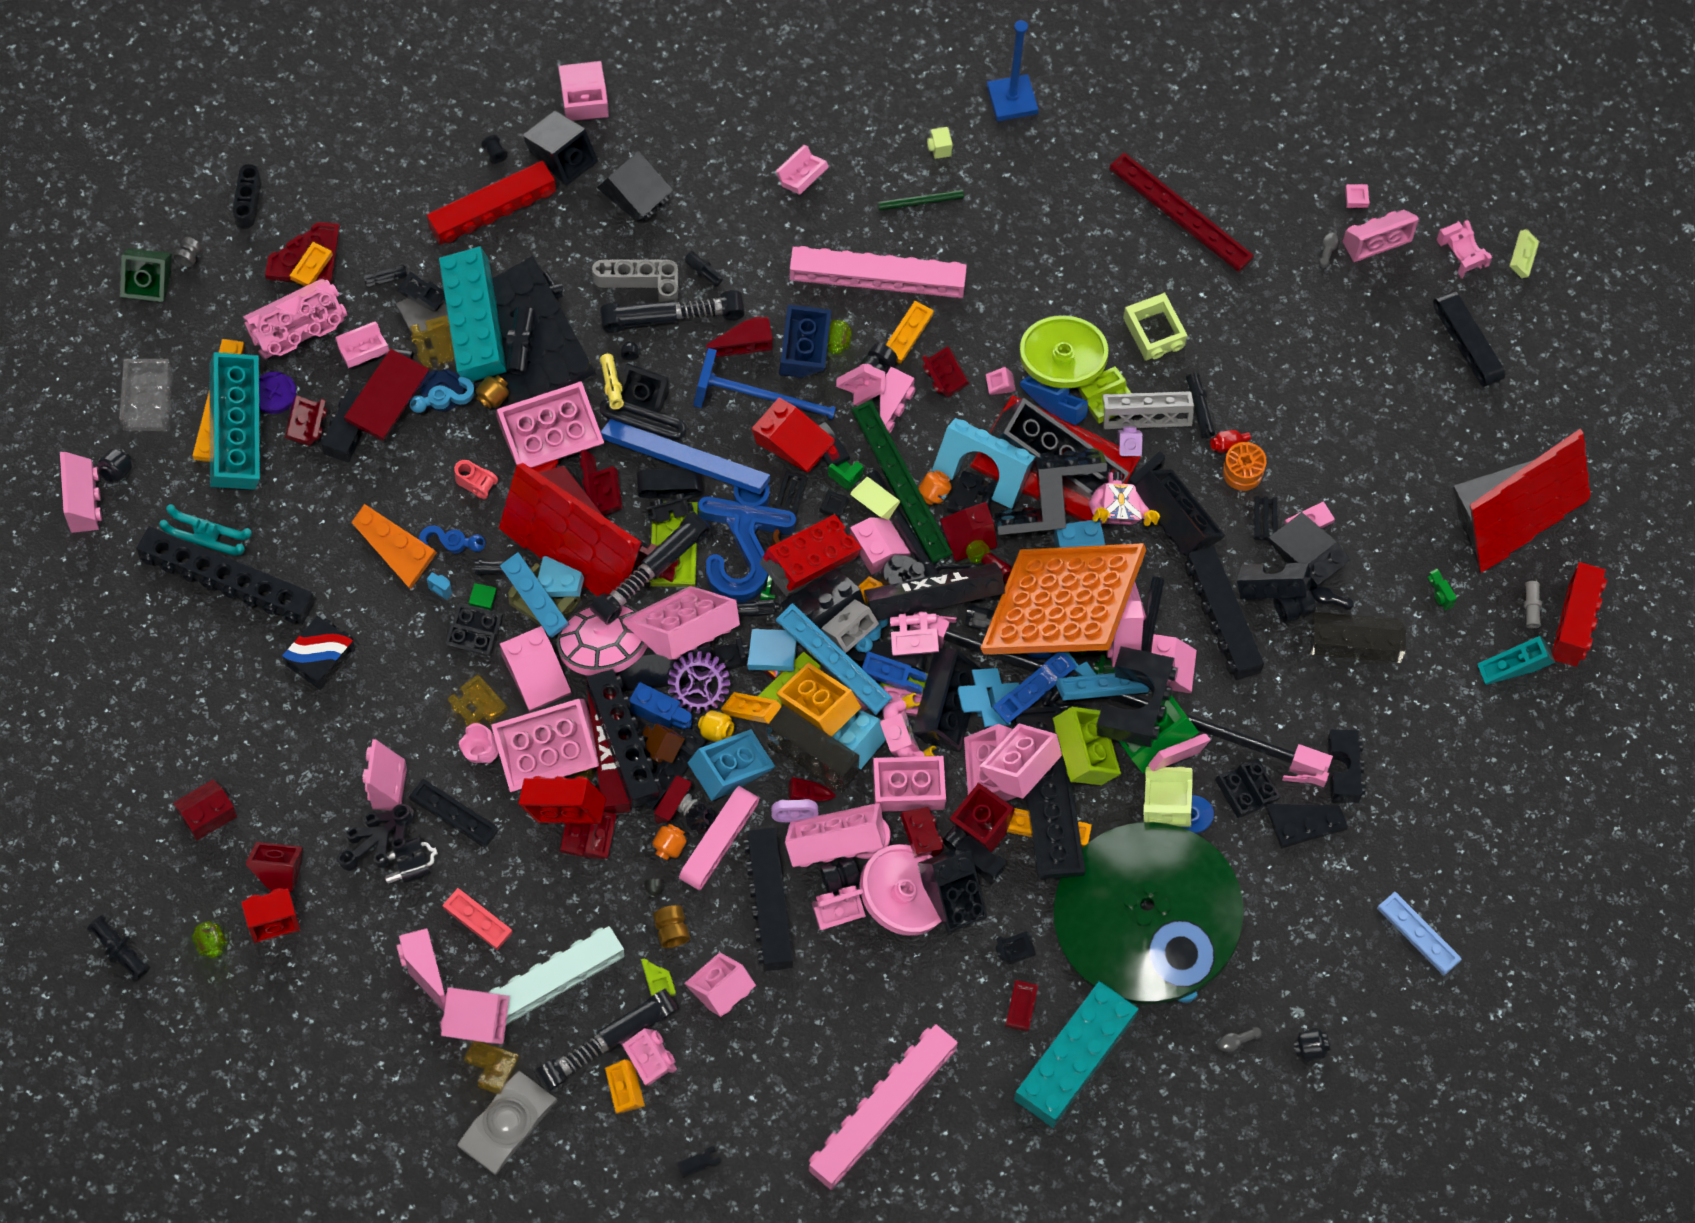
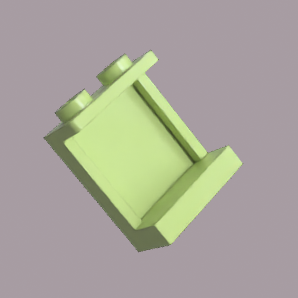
(1168, 796)

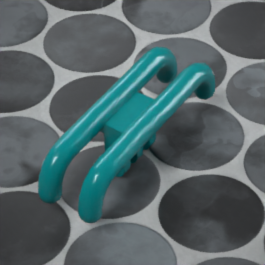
(205, 532)

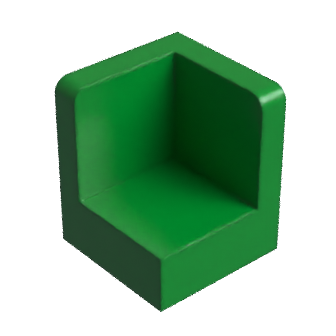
(846, 474)

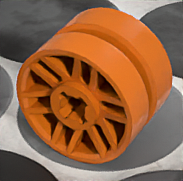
(1244, 466)

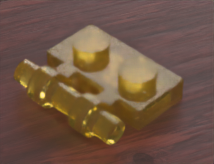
(440, 335)
(482, 698)

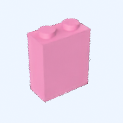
(475, 1015)

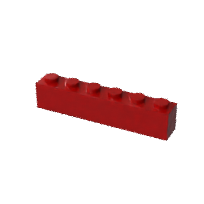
(491, 203)

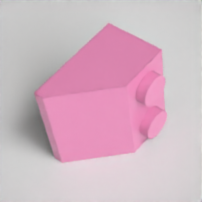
(878, 542)
(1184, 660)
(720, 984)

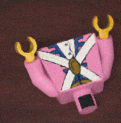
(1120, 504)
(899, 731)

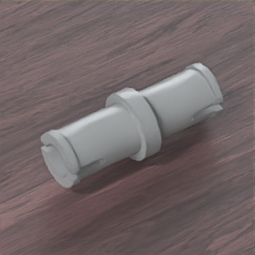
(1532, 604)

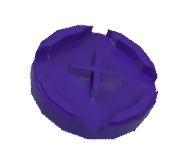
(276, 392)

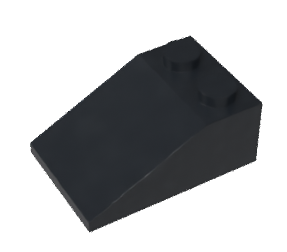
(1307, 543)

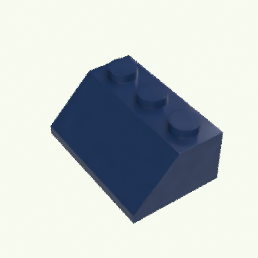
(804, 341)

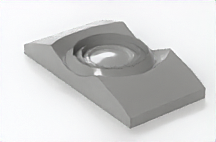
(506, 1122)

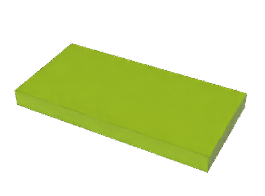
(687, 563)

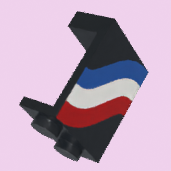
(317, 651)

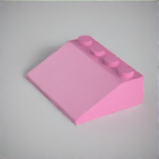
(549, 426)
(684, 621)
(546, 743)

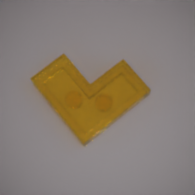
(495, 1061)

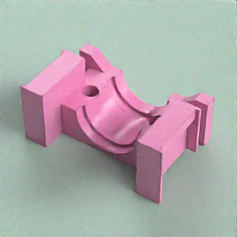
(1464, 246)

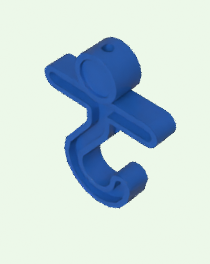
(744, 517)

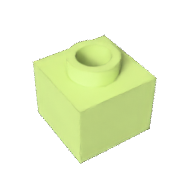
(940, 142)

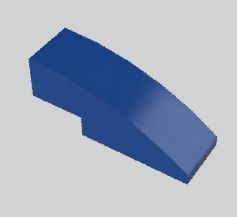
(1056, 400)

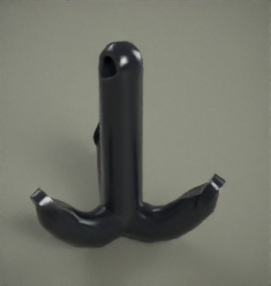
(1051, 696)

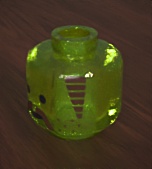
(839, 336)
(209, 939)

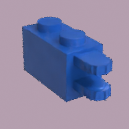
(659, 708)

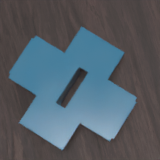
(979, 700)

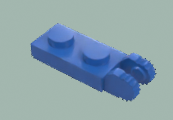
(893, 672)

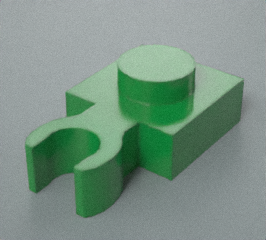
(1443, 593)

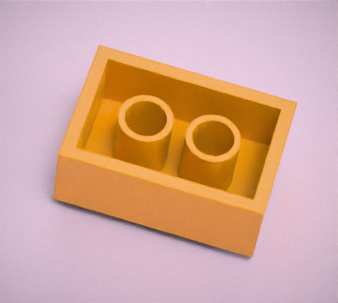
(819, 699)

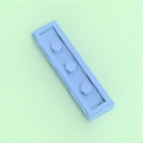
(1419, 933)

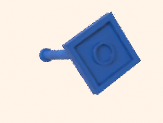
(1013, 95)
(709, 379)

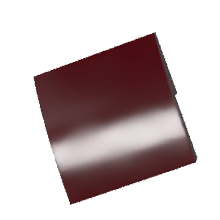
(588, 839)

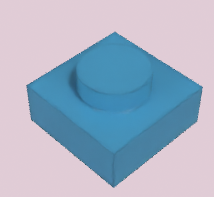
(439, 585)

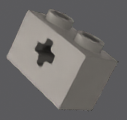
(850, 625)

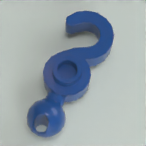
(453, 540)

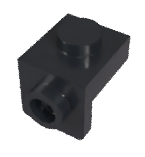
(1015, 947)

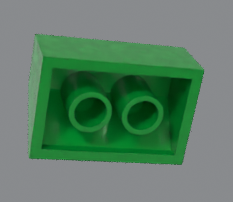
(1173, 730)

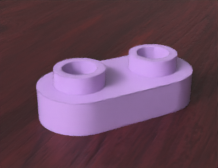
(793, 810)

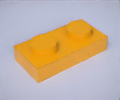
(311, 264)

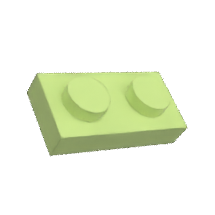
(1524, 253)

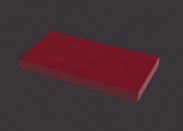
(386, 394)

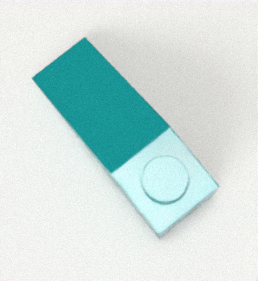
(1517, 661)

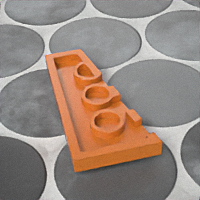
(396, 546)

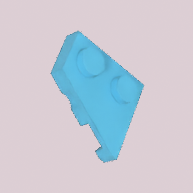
(560, 579)

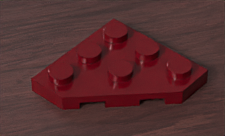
(283, 262)

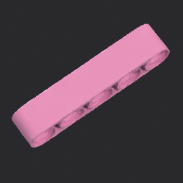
(719, 838)

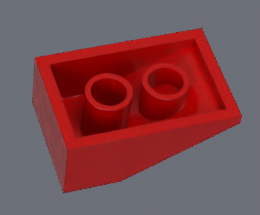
(791, 435)

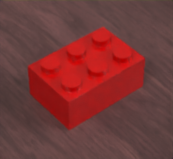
(562, 800)

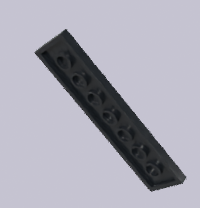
(1053, 810)

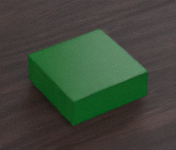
(482, 596)

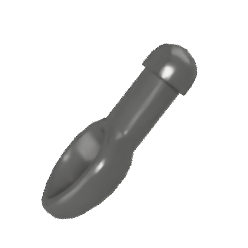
(1329, 245)
(1233, 1041)

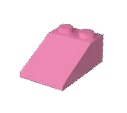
(535, 668)
(419, 958)

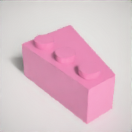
(1128, 631)

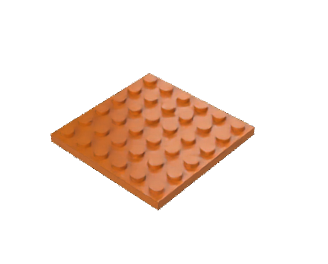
(1064, 599)

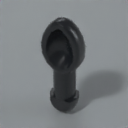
(1325, 596)

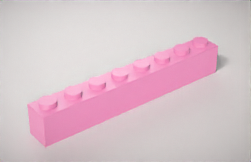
(877, 272)
(882, 1107)

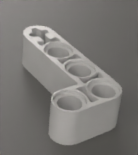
(603, 276)

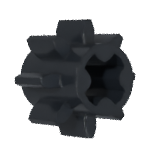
(700, 818)

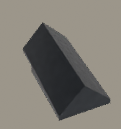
(654, 669)

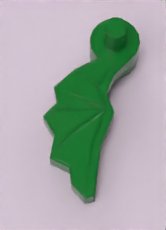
(765, 595)

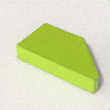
(657, 978)

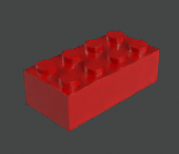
(1579, 614)

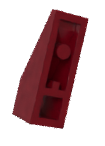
(747, 337)

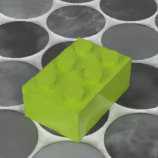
(1086, 755)

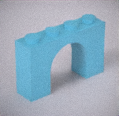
(1011, 461)

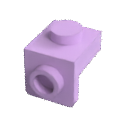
(1130, 441)

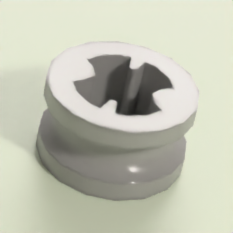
(687, 803)

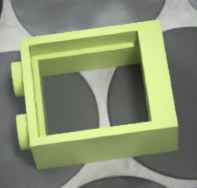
(1149, 308)

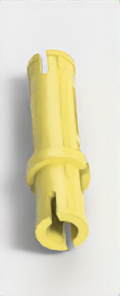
(615, 396)

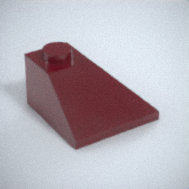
(968, 526)
(275, 864)

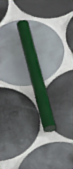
(923, 199)

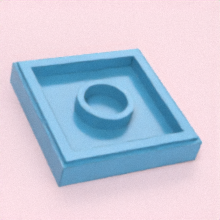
(772, 650)

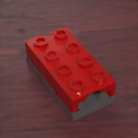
(810, 555)

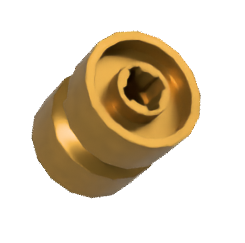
(670, 923)

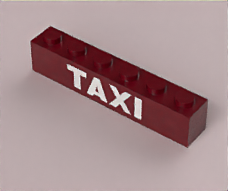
(608, 776)

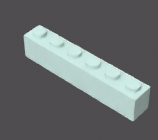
(561, 972)

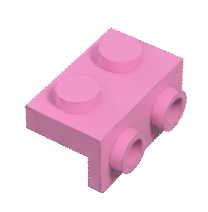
(801, 170)
(362, 344)
(864, 382)

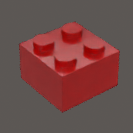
(270, 915)

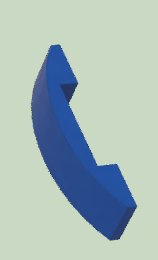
(1034, 687)

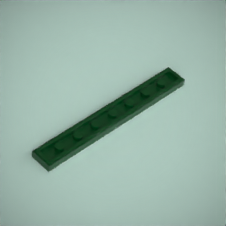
(901, 482)

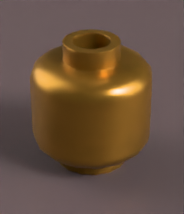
(492, 391)

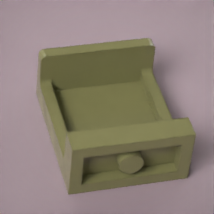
(565, 604)

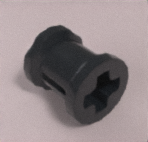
(494, 149)

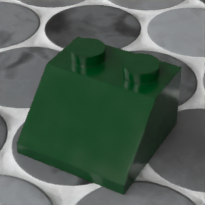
(145, 274)

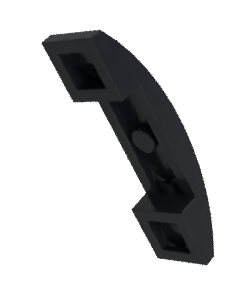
(668, 771)

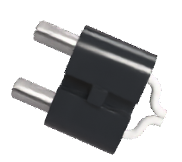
(411, 862)

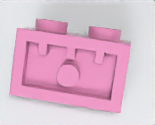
(649, 1055)

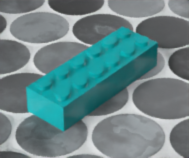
(472, 314)
(234, 421)
(1076, 1054)

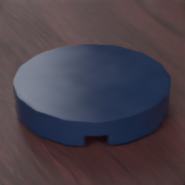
(442, 378)

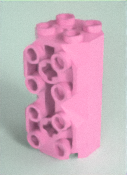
(295, 318)

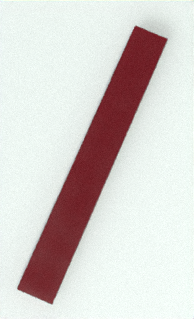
(1181, 212)

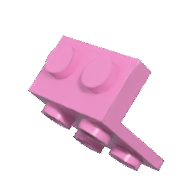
(838, 909)

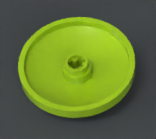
(1063, 351)

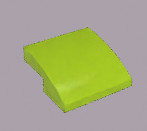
(1107, 382)

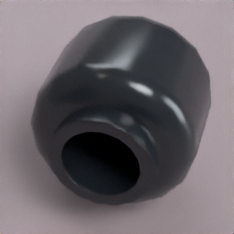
(114, 465)
(1312, 1044)

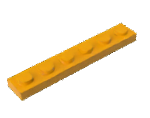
(202, 445)

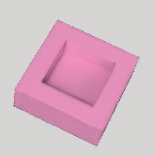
(1357, 196)

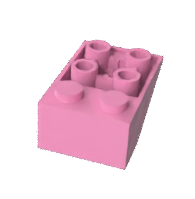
(583, 91)
(384, 777)

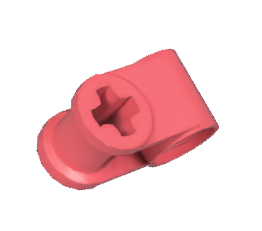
(478, 481)

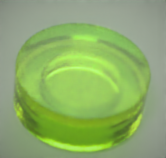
(977, 550)

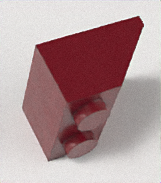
(205, 809)
(983, 817)

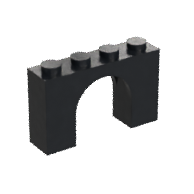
(1139, 725)

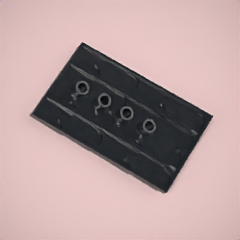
(556, 352)

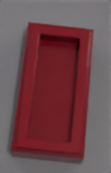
(1021, 1005)

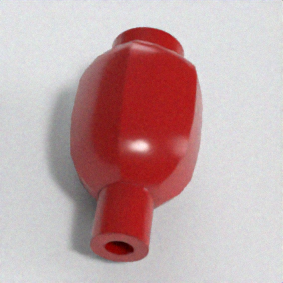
(1225, 440)

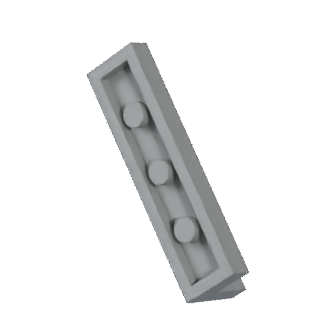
(1148, 406)

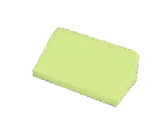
(875, 498)

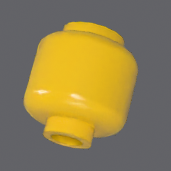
(716, 726)

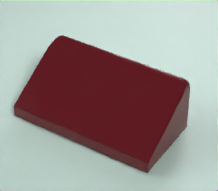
(671, 799)

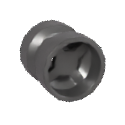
(188, 252)

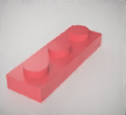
(477, 919)

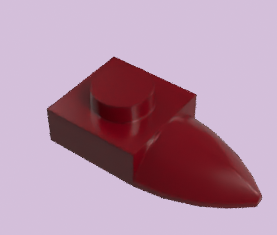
(803, 789)

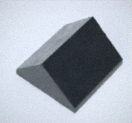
(644, 388)

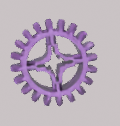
(707, 675)

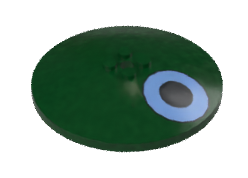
(1158, 951)

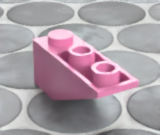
(897, 390)

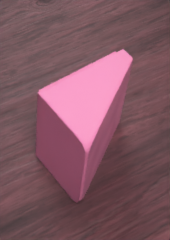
(1000, 381)

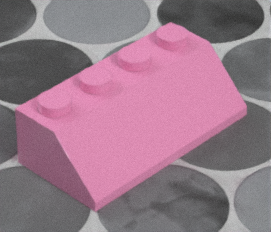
(835, 835)

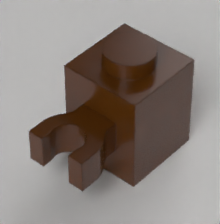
(662, 742)

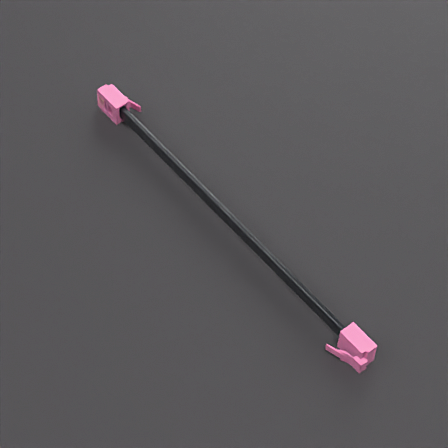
(1306, 762)

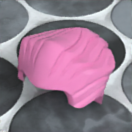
(479, 744)

